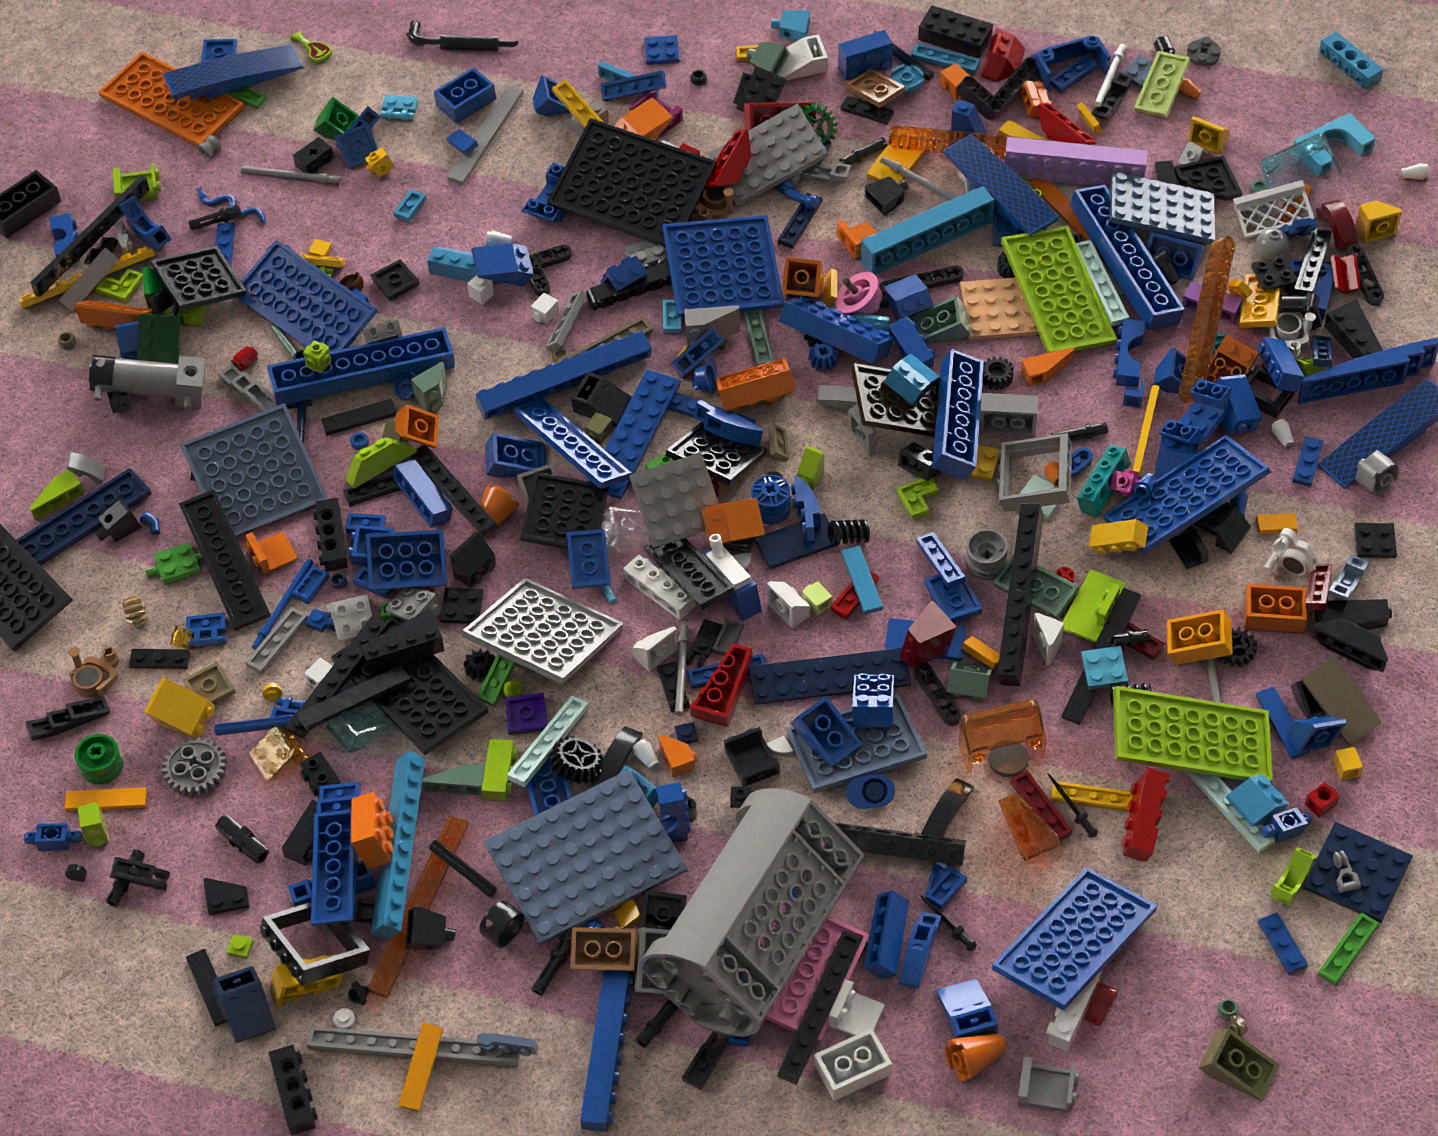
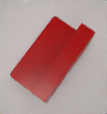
(1346, 273)

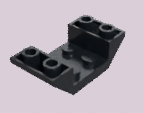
(1227, 525)

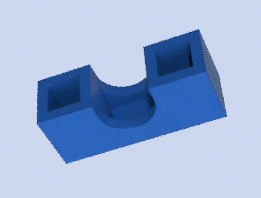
(63, 228)

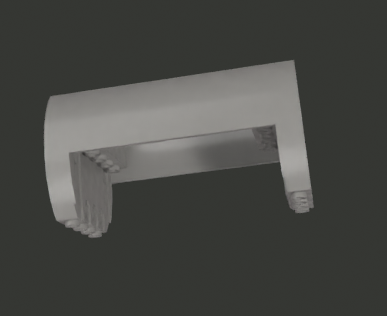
(713, 952)

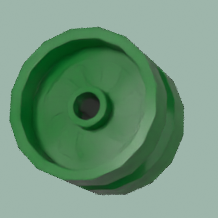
(99, 759)

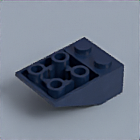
(243, 1004)

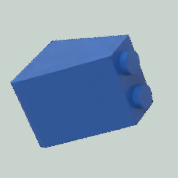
(1242, 412)

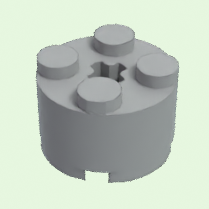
(1377, 473)

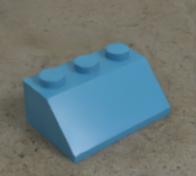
(451, 263)

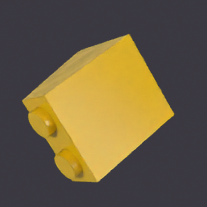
(179, 709)

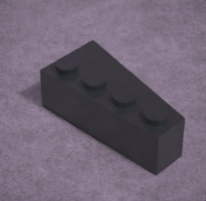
(1352, 330)

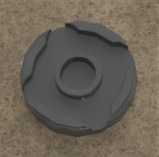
(1008, 760)

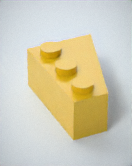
(285, 987)

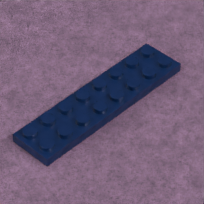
(82, 517)
(824, 675)

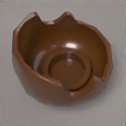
(353, 281)

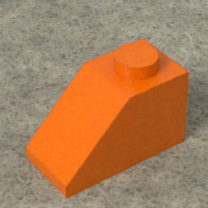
(677, 755)

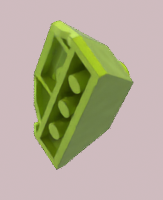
(377, 459)

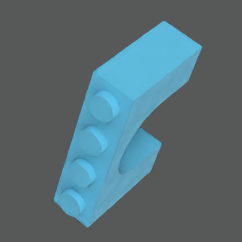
(1344, 129)

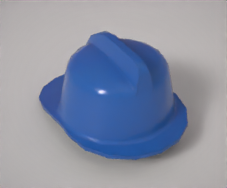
(705, 375)
(870, 791)

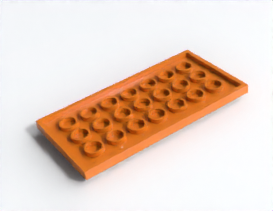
(145, 94)

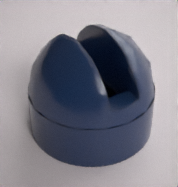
(335, 580)

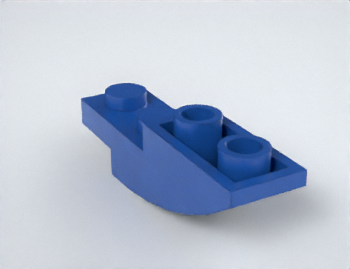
(726, 426)
(806, 506)
(919, 949)

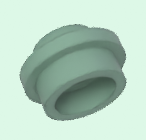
(1227, 1003)

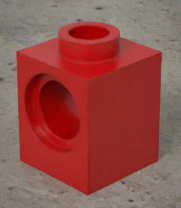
(1318, 806)

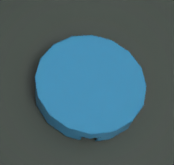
(908, 76)

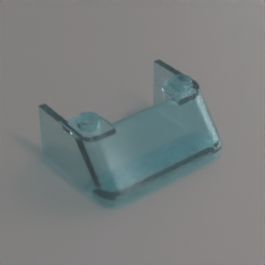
(1294, 154)

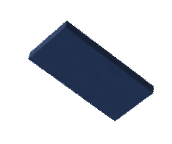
(791, 544)

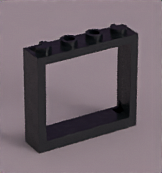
(355, 957)

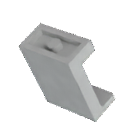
(1047, 1086)

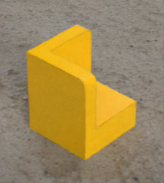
(1348, 763)

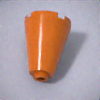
(497, 504)
(973, 1053)

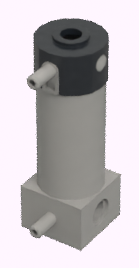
(149, 378)

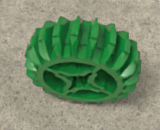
(825, 117)

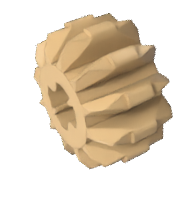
(135, 611)

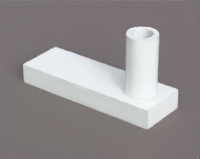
(726, 564)

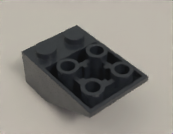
(600, 396)

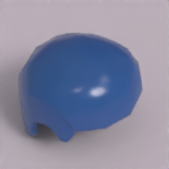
(403, 385)

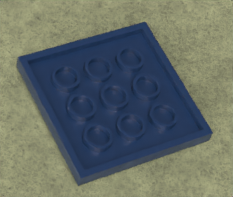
(1376, 864)

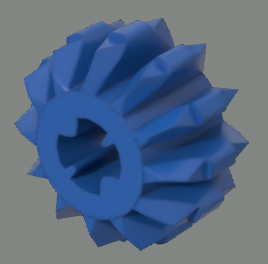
(823, 356)

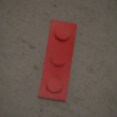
(848, 600)

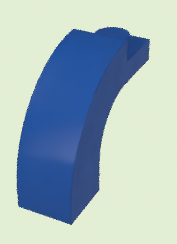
(150, 233)

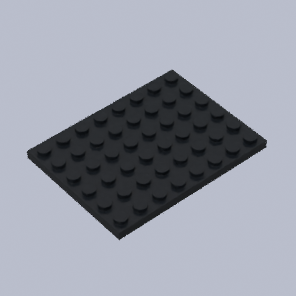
(630, 181)

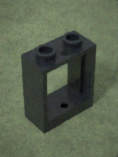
(1264, 404)

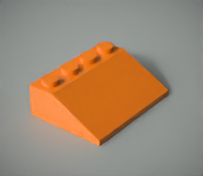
(755, 385)

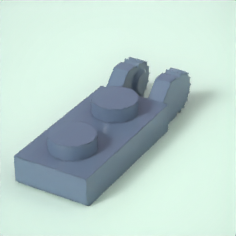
(507, 1043)

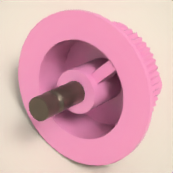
(859, 294)

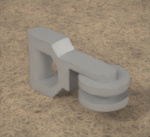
(1341, 860)

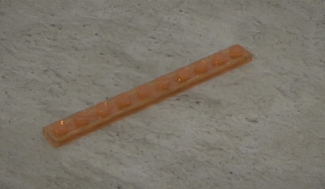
(422, 896)

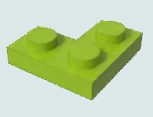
(122, 289)
(913, 496)

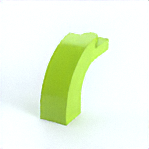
(1293, 877)

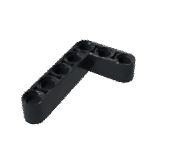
(989, 104)

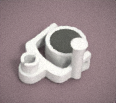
(1289, 329)
(1296, 558)

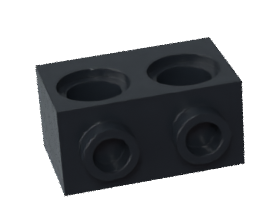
(918, 461)

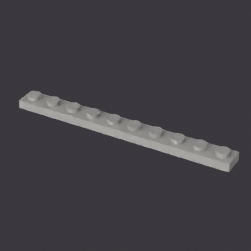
(403, 1046)

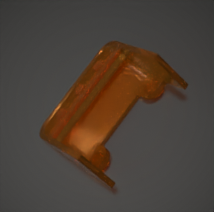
(1000, 728)

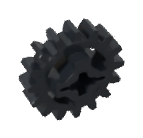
(1243, 648)

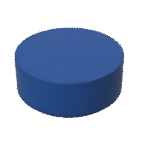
(359, 441)

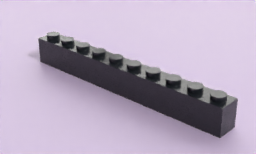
(1020, 595)

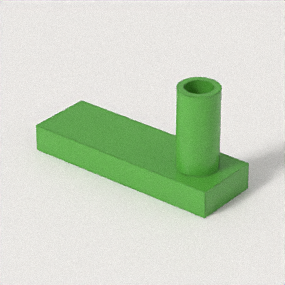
(496, 678)

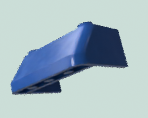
(1068, 51)

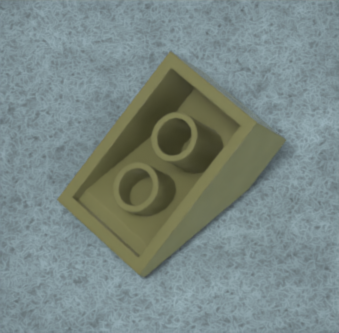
(1238, 1064)

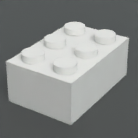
(852, 1064)

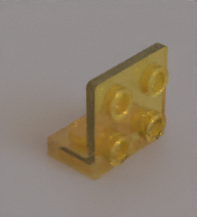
(276, 751)

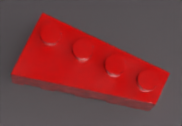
(721, 693)

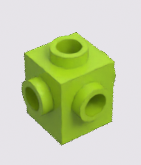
(317, 356)

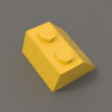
(1208, 135)
(1377, 221)

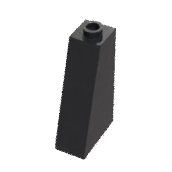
(1364, 613)

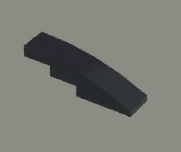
(66, 719)

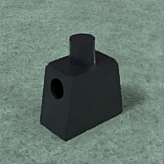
(886, 194)
(117, 522)
(426, 930)

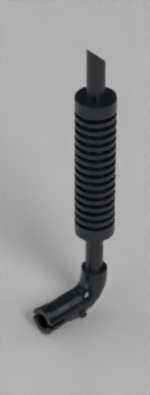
(458, 41)

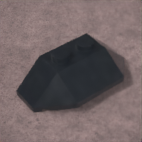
(1352, 643)

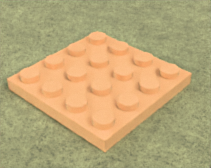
(996, 309)

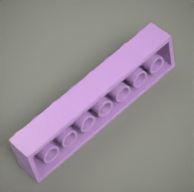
(1071, 161)

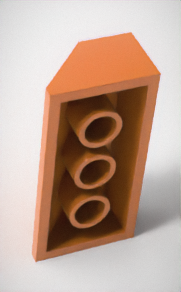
(108, 314)

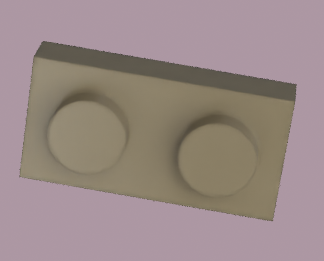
(778, 442)

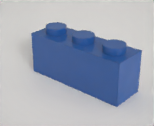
(910, 342)

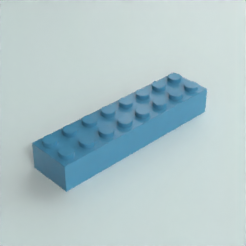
(927, 231)

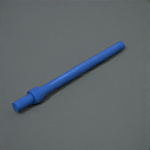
(264, 631)

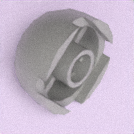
(1272, 244)

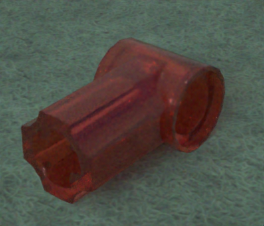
(1100, 1004)

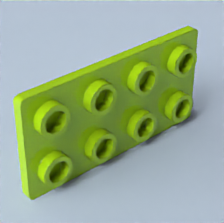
(1092, 605)

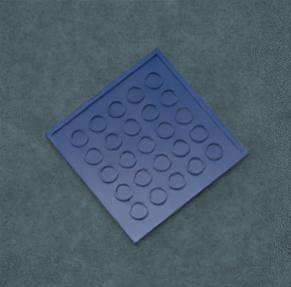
(723, 264)

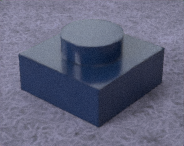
(686, 733)

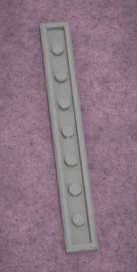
(486, 134)

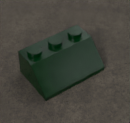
(158, 338)

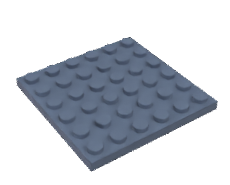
(256, 470)

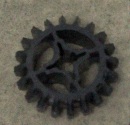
(576, 760)

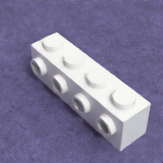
(658, 586)
(1068, 1021)

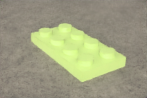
(1162, 84)

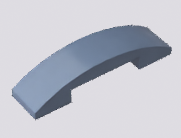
(1349, 578)

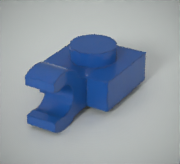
(320, 621)

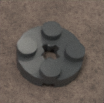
(1205, 44)

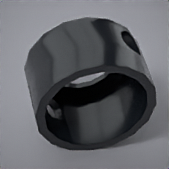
(500, 932)

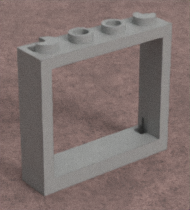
(1034, 447)

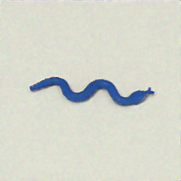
(226, 197)

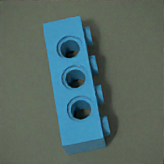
(1350, 60)

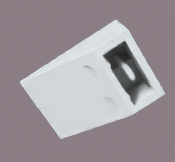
(805, 58)

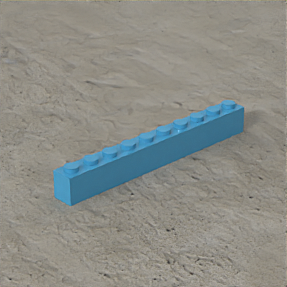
(394, 875)

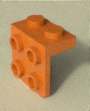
(852, 237)
(271, 552)

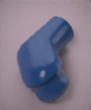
(154, 522)

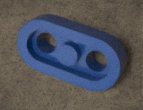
(1080, 465)

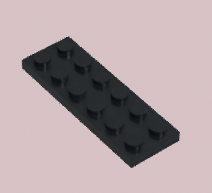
(691, 572)

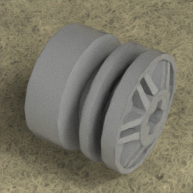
(986, 554)

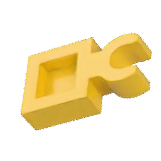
(1238, 288)

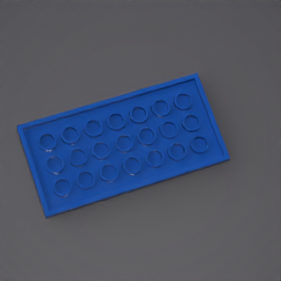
(304, 300)
(1191, 491)
(1074, 938)

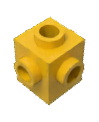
(379, 162)

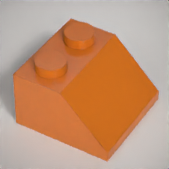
(417, 425)

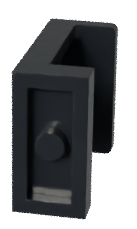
(751, 757)

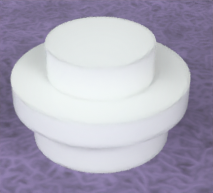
(344, 1018)

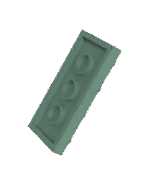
(1050, 592)

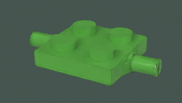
(176, 563)

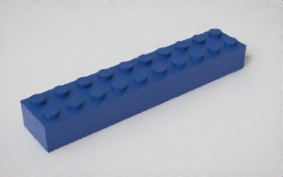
(1127, 259)
(361, 366)

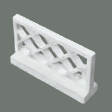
(1269, 199)

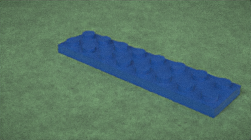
(640, 423)
(572, 443)

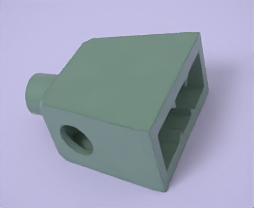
(769, 56)

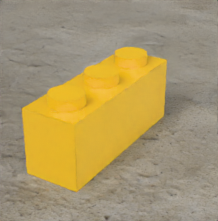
(1118, 536)

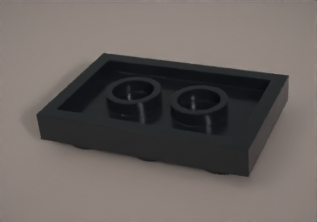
(762, 88)

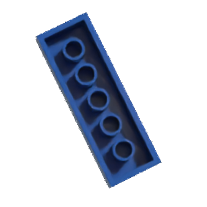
(836, 329)

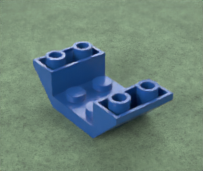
(539, 206)
(1203, 416)

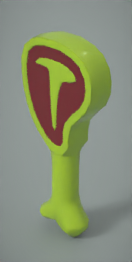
(317, 50)

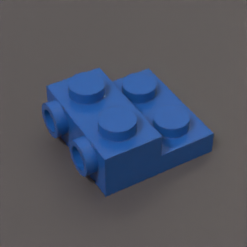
(358, 551)

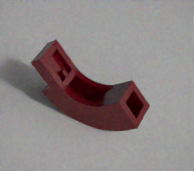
(1340, 222)

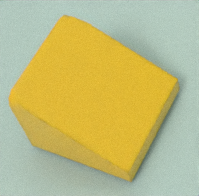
(628, 914)

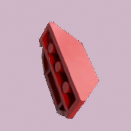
(1003, 56)
(1061, 128)
(732, 160)

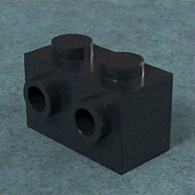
(318, 773)

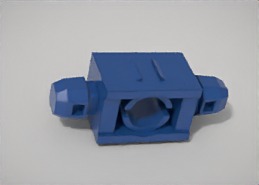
(1286, 825)
(45, 832)

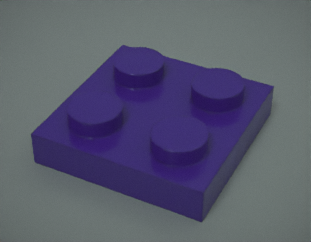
(526, 713)

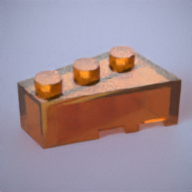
(1027, 828)

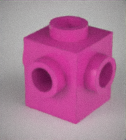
(1124, 482)

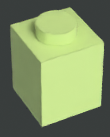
(818, 598)

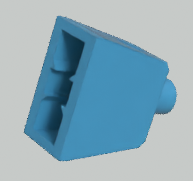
(793, 24)

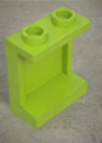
(123, 181)

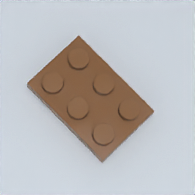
(875, 88)

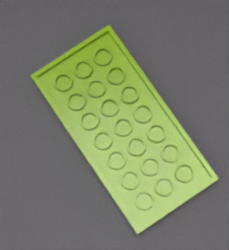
(1058, 290)
(1191, 734)

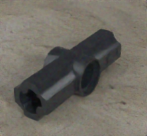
(242, 839)

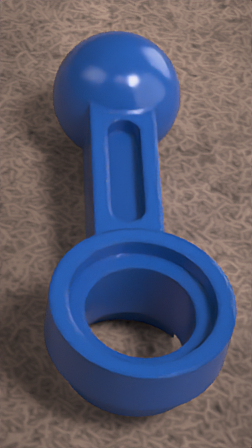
(789, 190)

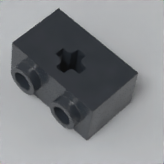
(313, 156)

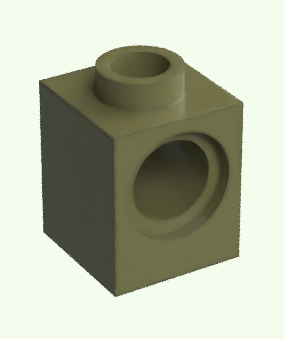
(599, 427)

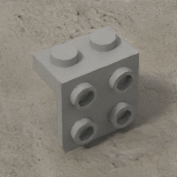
(413, 602)

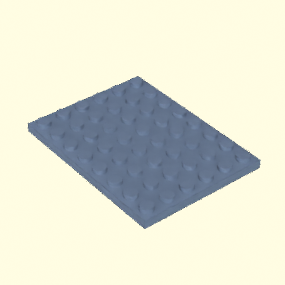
(585, 857)

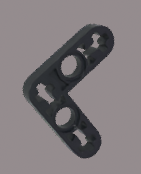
(538, 263)

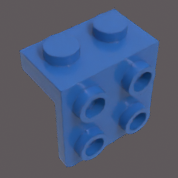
(625, 273)

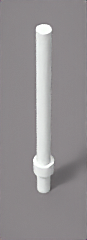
(1117, 57)

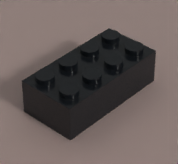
(955, 32)
(26, 202)

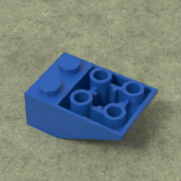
(873, 700)
(967, 1010)

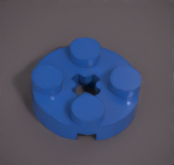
(1300, 227)

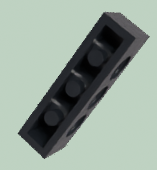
(331, 534)
(282, 1060)

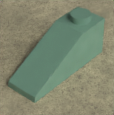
(458, 780)

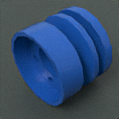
(772, 498)

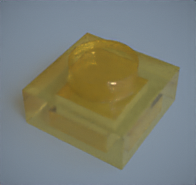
(181, 637)

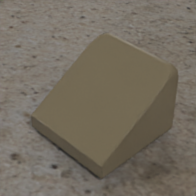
(389, 431)

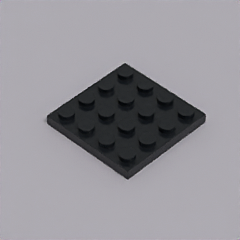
(198, 278)
(723, 457)
(561, 507)

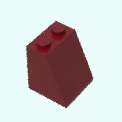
(928, 636)

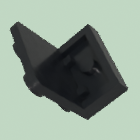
(1275, 274)

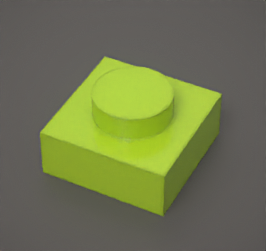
(240, 946)

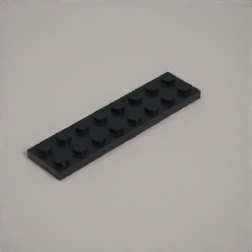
(224, 560)

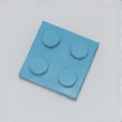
(1104, 667)

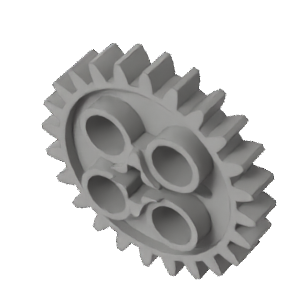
(194, 766)

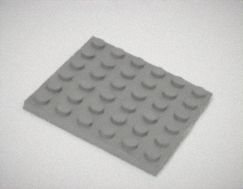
(542, 630)

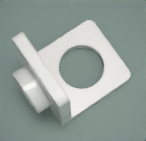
(1191, 153)

